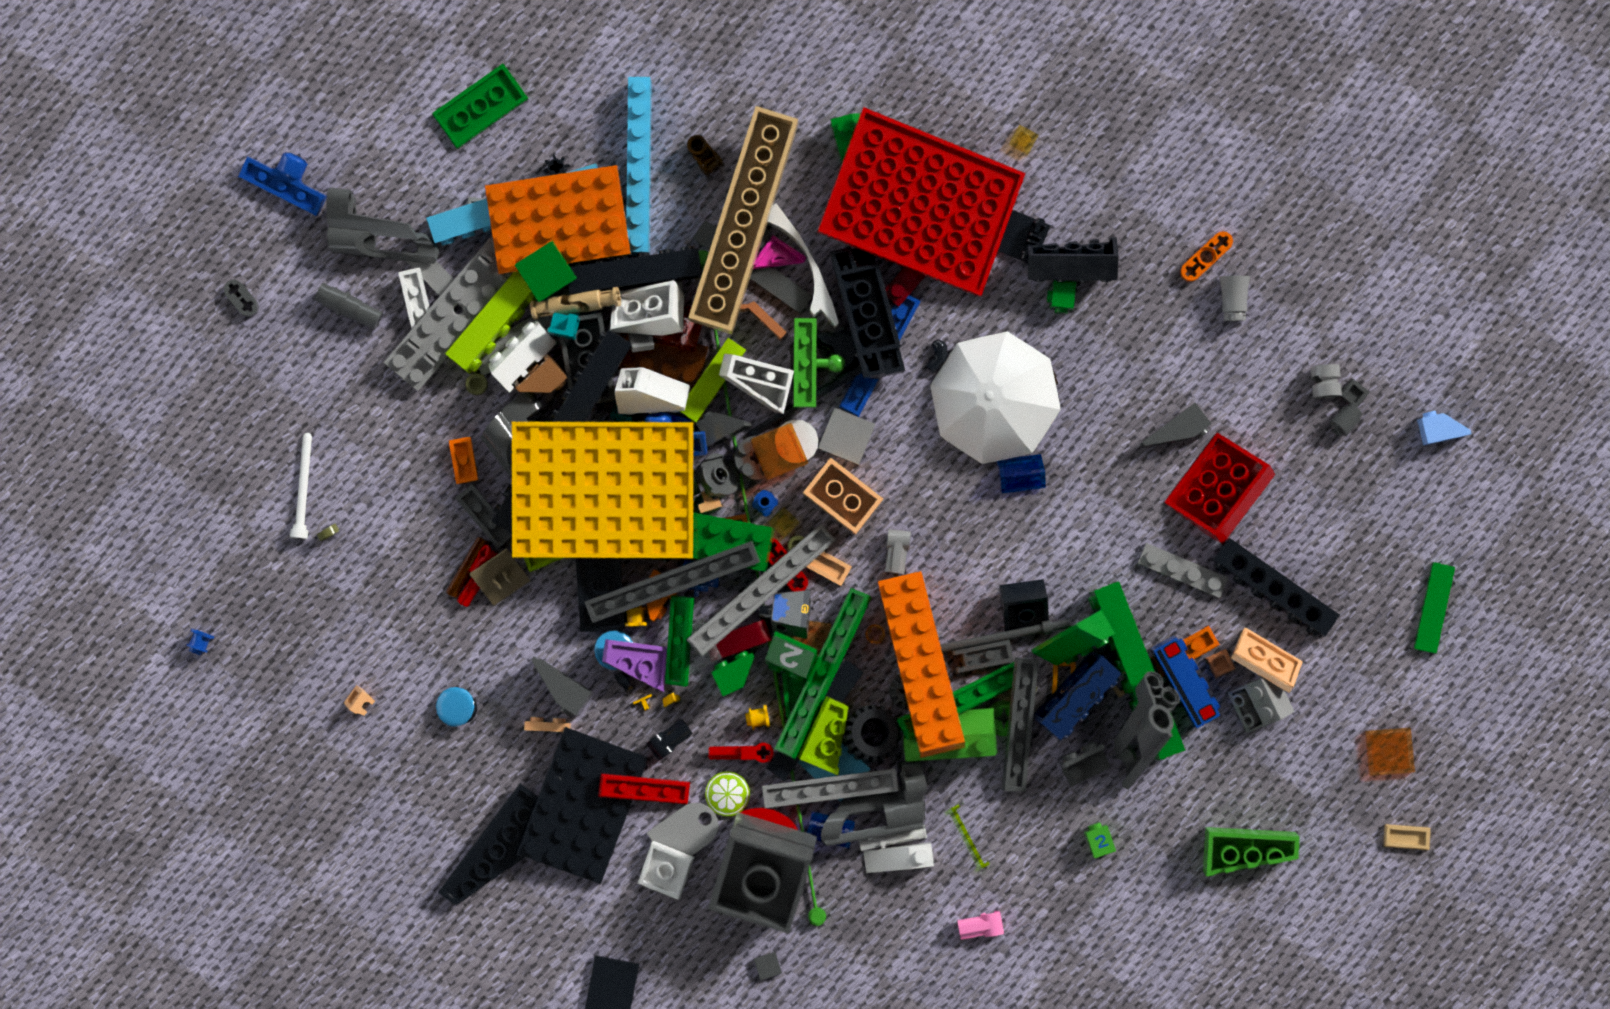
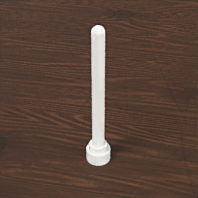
(299, 529)

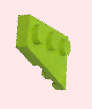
(824, 740)

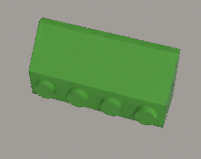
(978, 733)

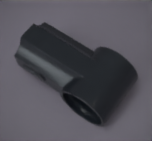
(666, 741)

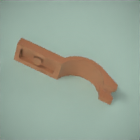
(765, 319)

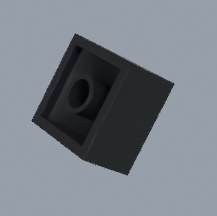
(1024, 604)

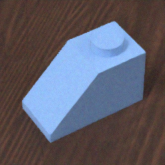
(1440, 428)

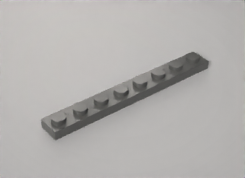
(672, 581)

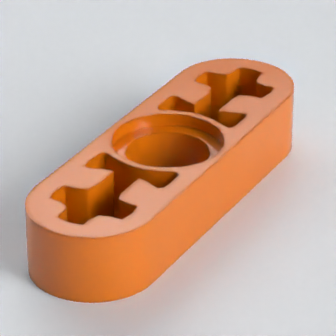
(1190, 263)

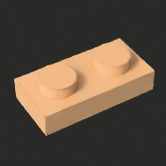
(538, 724)

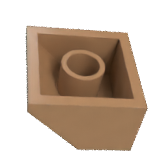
(542, 377)

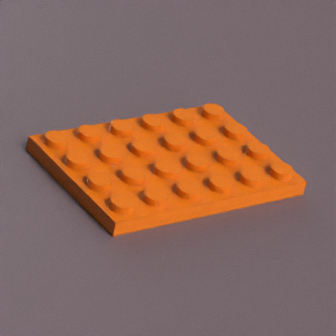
(573, 209)

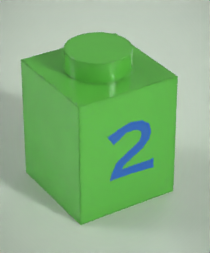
(1099, 840)

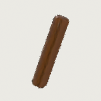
(463, 573)

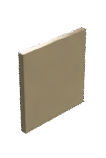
(500, 577)

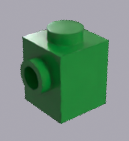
(1061, 297)

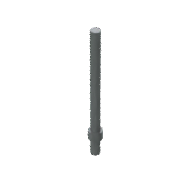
(1046, 627)

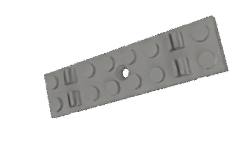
(440, 326)

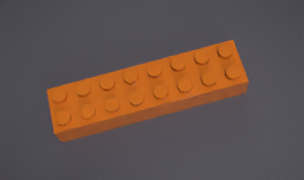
(921, 664)

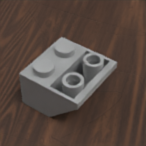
(1260, 703)

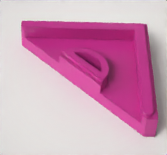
(778, 254)

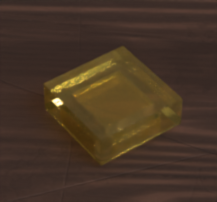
(1023, 139)
(783, 522)

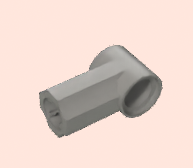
(897, 547)

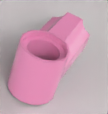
(983, 925)

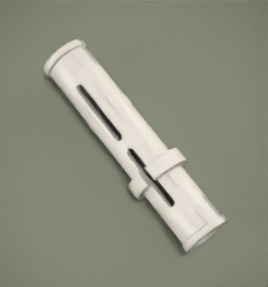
(887, 840)

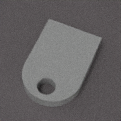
(684, 831)

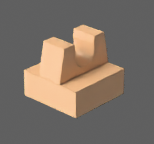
(709, 504)
(356, 700)

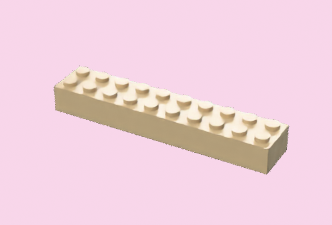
(743, 220)

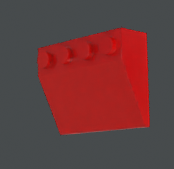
(1220, 488)

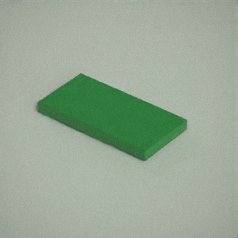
(480, 106)

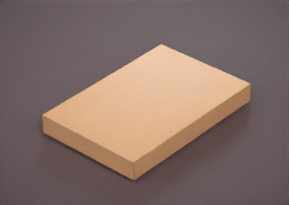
(1266, 660)

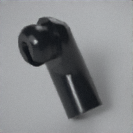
(940, 355)

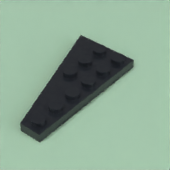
(494, 848)

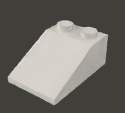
(650, 310)

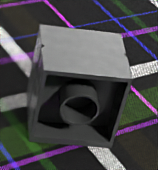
(763, 872)

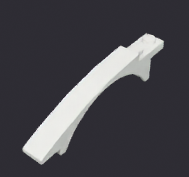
(821, 297)

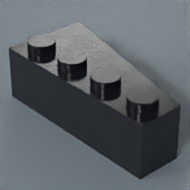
(1074, 261)

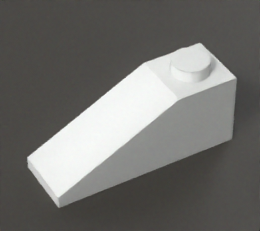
(899, 858)

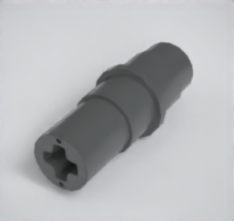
(348, 306)

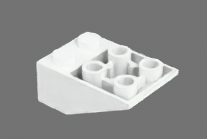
(649, 392)

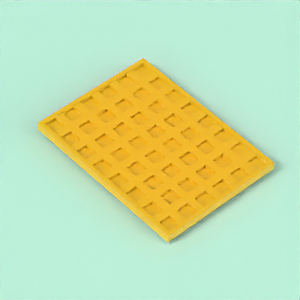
(602, 489)

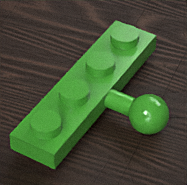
(806, 363)

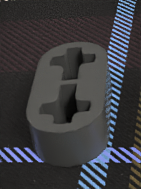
(237, 302)

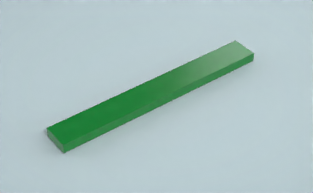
(822, 673)

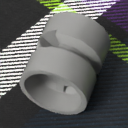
(1326, 381)

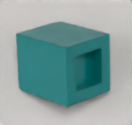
(564, 325)

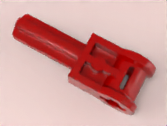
(472, 588)
(739, 752)

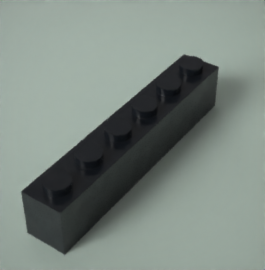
(636, 271)

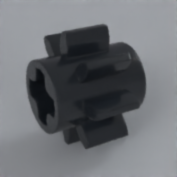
(560, 162)

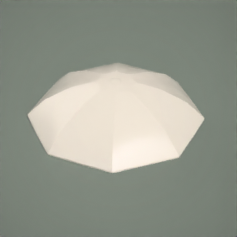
(995, 397)

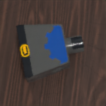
(789, 613)

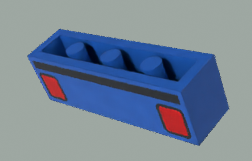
(1184, 679)

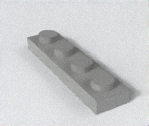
(1182, 570)

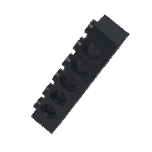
(1325, 615)

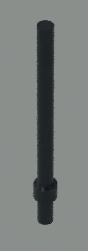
(845, 378)

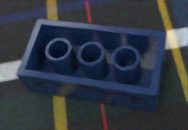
(1077, 695)

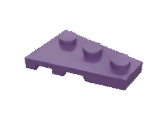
(638, 660)

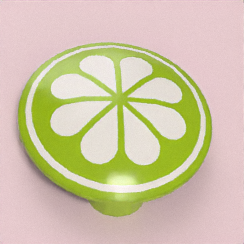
(727, 793)

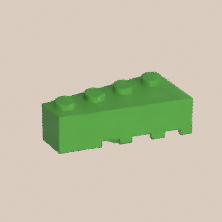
(1246, 848)

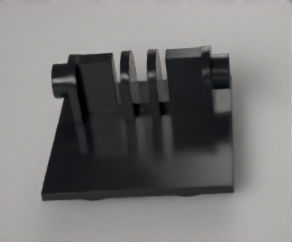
(1021, 233)

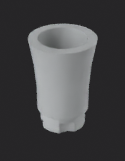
(1234, 297)

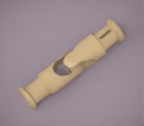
(573, 304)

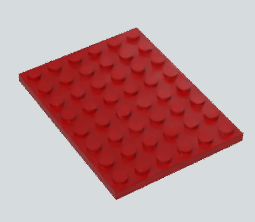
(921, 202)

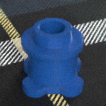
(765, 510)
(199, 642)

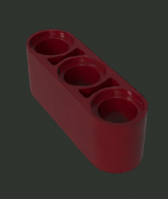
(744, 638)

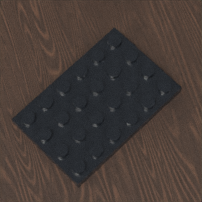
(569, 820)

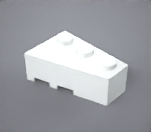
(521, 354)
(759, 380)

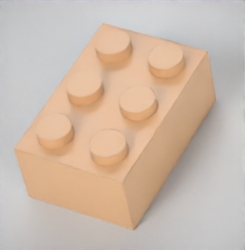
(843, 496)

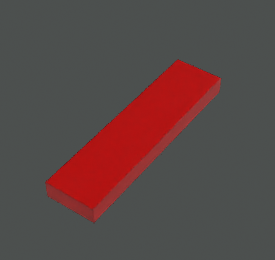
(644, 789)

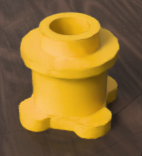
(635, 617)
(757, 717)

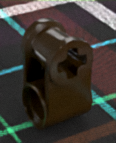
(705, 156)

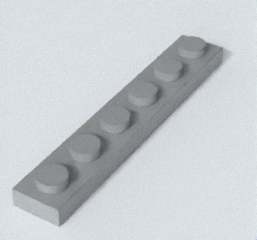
(830, 788)

